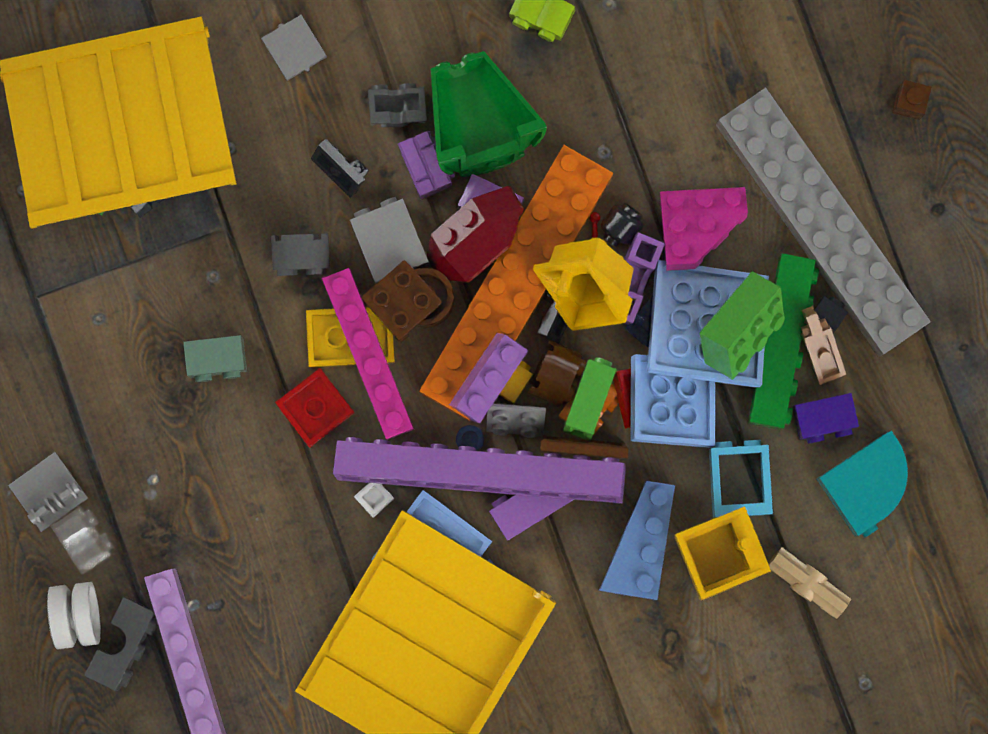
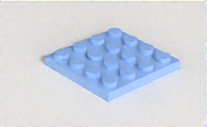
(680, 310)

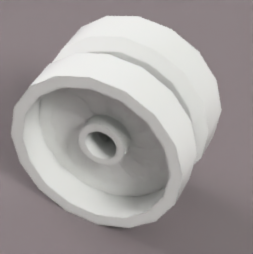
(74, 615)

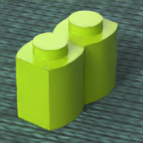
(546, 16)

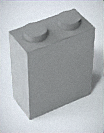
(388, 238)

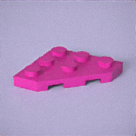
(698, 222)

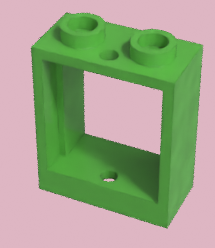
(590, 398)

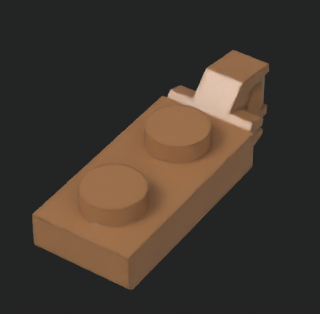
(821, 347)

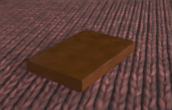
(584, 447)

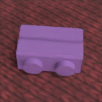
(422, 165)

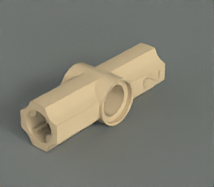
(809, 583)

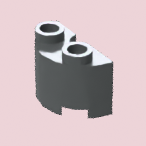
(397, 107)

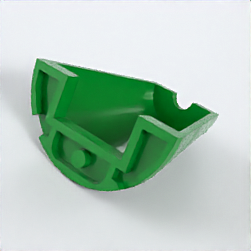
(480, 117)

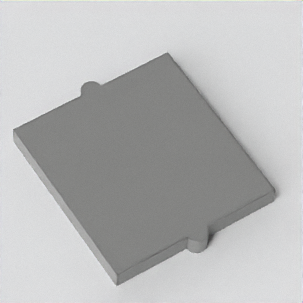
(294, 47)

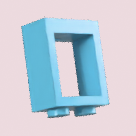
(749, 447)

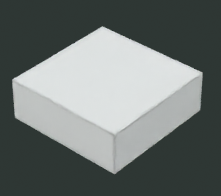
(374, 498)

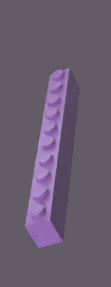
(480, 471)

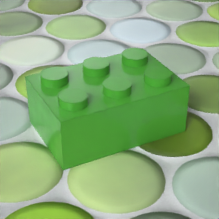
(742, 325)

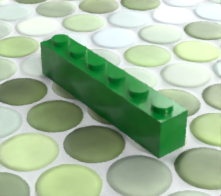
(781, 351)

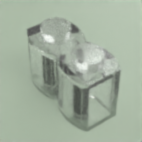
(83, 540)

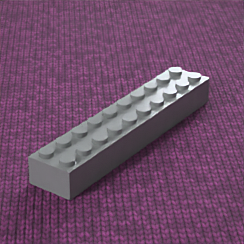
(822, 222)

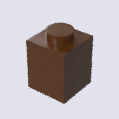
(911, 99)

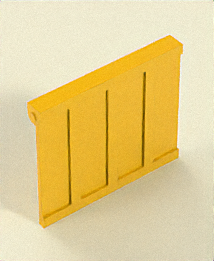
(117, 121)
(425, 638)

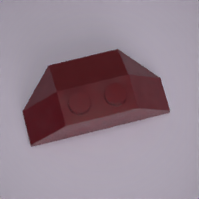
(475, 235)

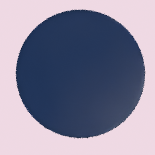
(470, 436)

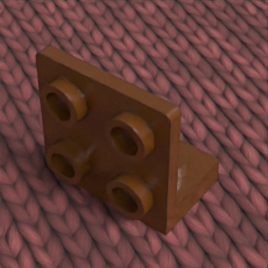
(401, 300)

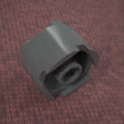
(300, 252)

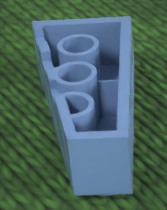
(641, 550)

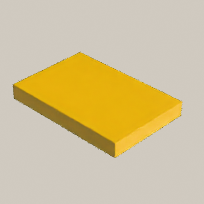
(329, 345)

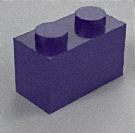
(825, 417)

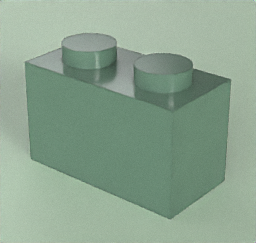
(215, 357)

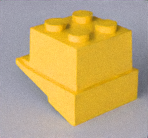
(588, 283)
(722, 553)

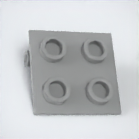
(516, 420)
(48, 492)

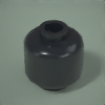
(621, 224)

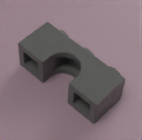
(114, 669)

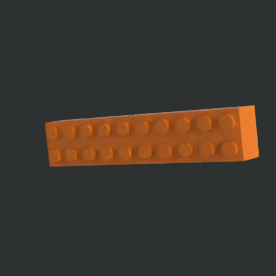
(512, 286)

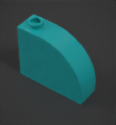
(868, 484)

